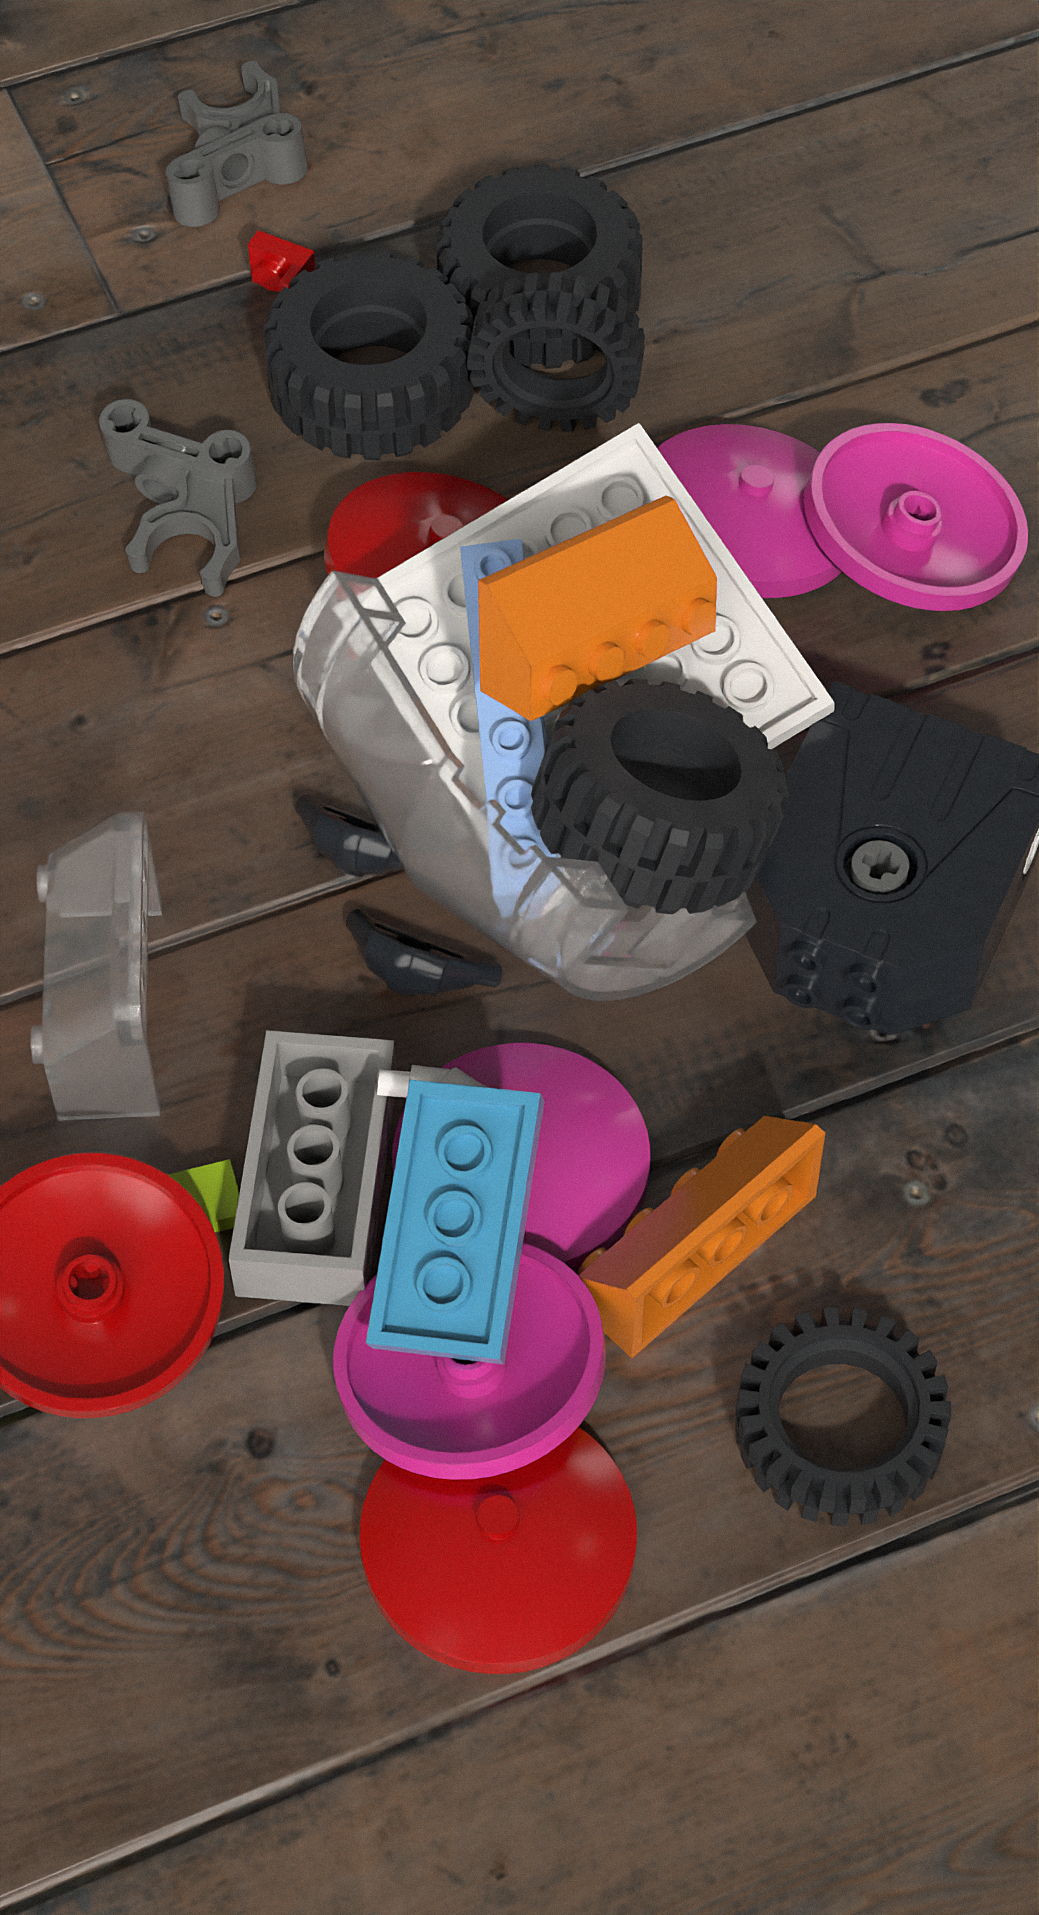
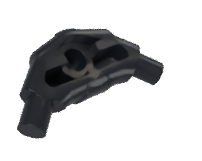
(347, 840)
(416, 964)

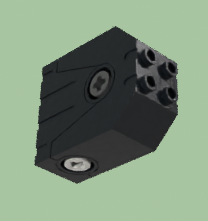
(894, 864)

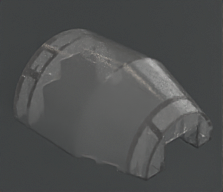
(540, 908)

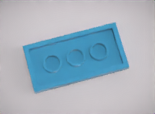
(456, 1221)

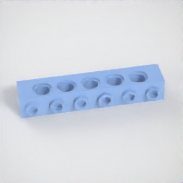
(509, 742)

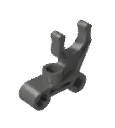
(234, 149)
(188, 480)

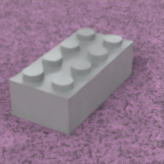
(313, 1169)

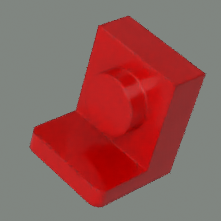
(277, 261)

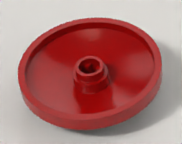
(399, 518)
(103, 1285)
(501, 1564)

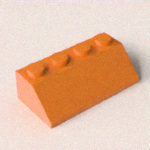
(593, 609)
(703, 1229)

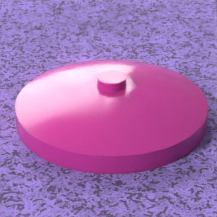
(753, 497)
(915, 517)
(589, 1149)
(474, 1415)

